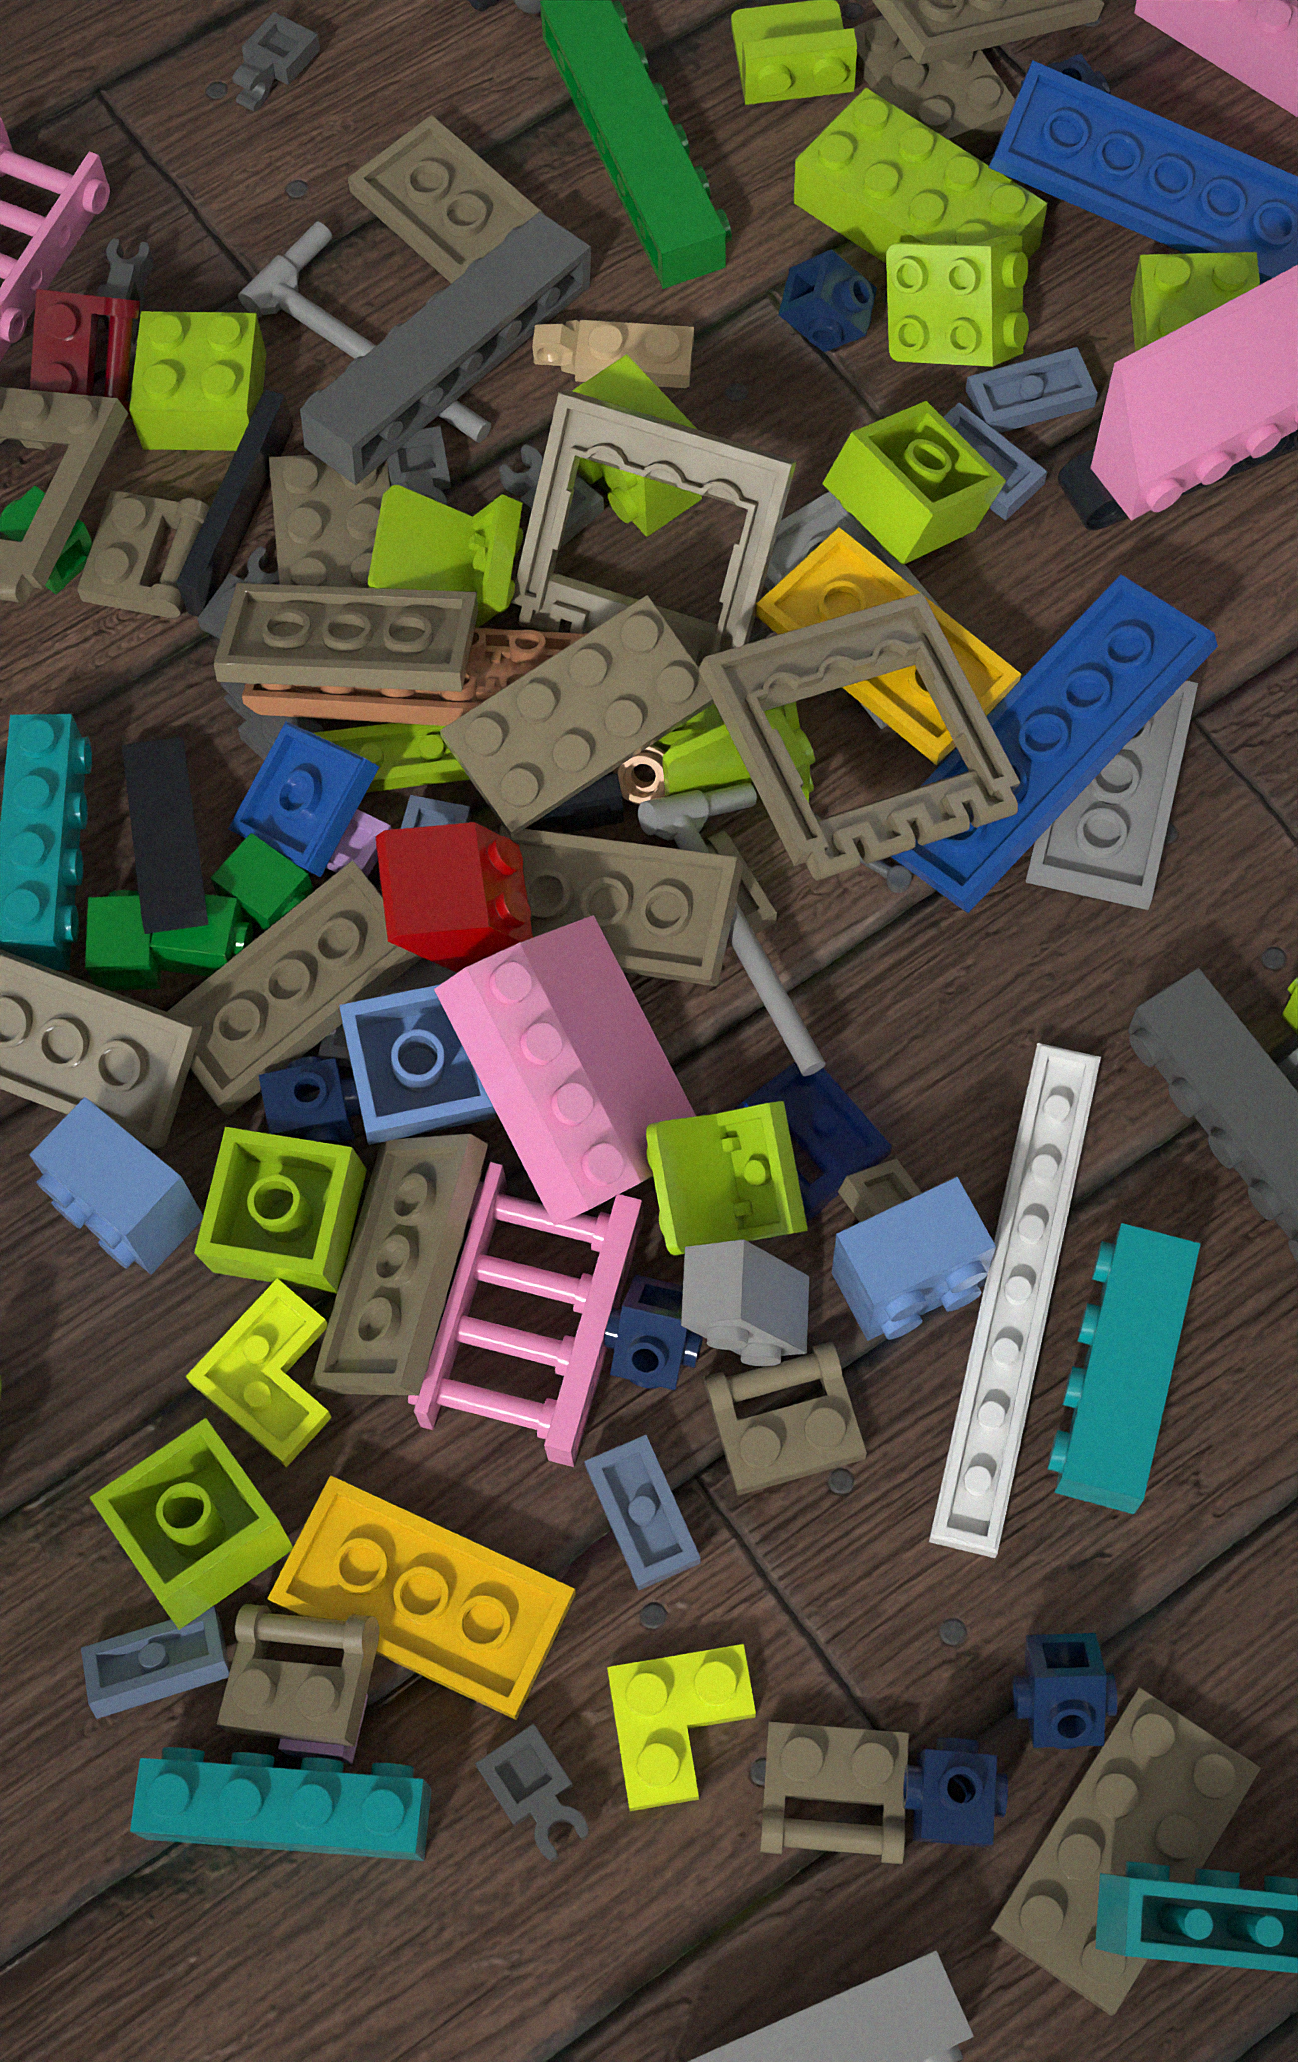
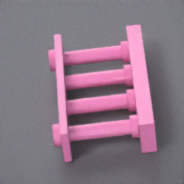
(53, 235)
(575, 1358)

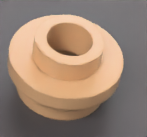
(635, 789)

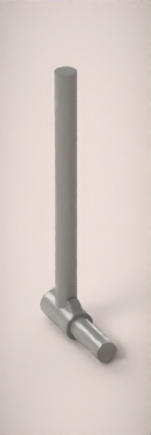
(278, 289)
(681, 819)

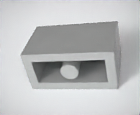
(745, 1301)

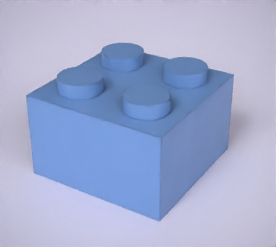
(410, 1067)
(115, 1188)
(913, 1260)

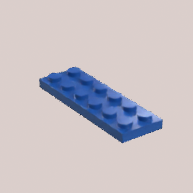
(1147, 172)
(1066, 728)

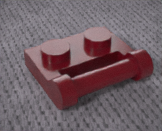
(67, 343)

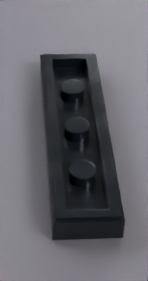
(235, 502)
(164, 836)

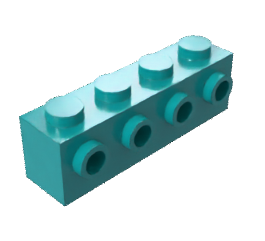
(41, 837)
(1126, 1368)
(282, 1807)
(1200, 1919)

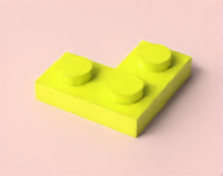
(249, 1368)
(657, 1706)

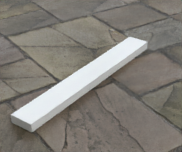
(1015, 1302)

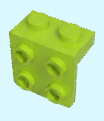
(793, 51)
(957, 301)
(443, 549)
(714, 763)
(725, 1177)

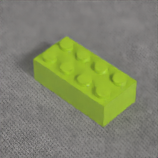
(897, 181)

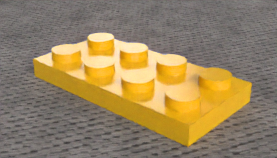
(848, 578)
(437, 1596)

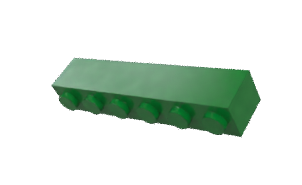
(636, 138)

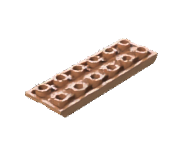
(494, 662)

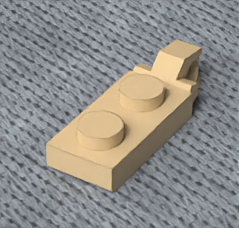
(592, 346)

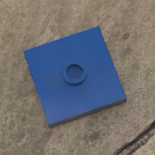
(304, 797)

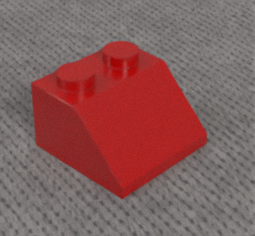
(453, 892)

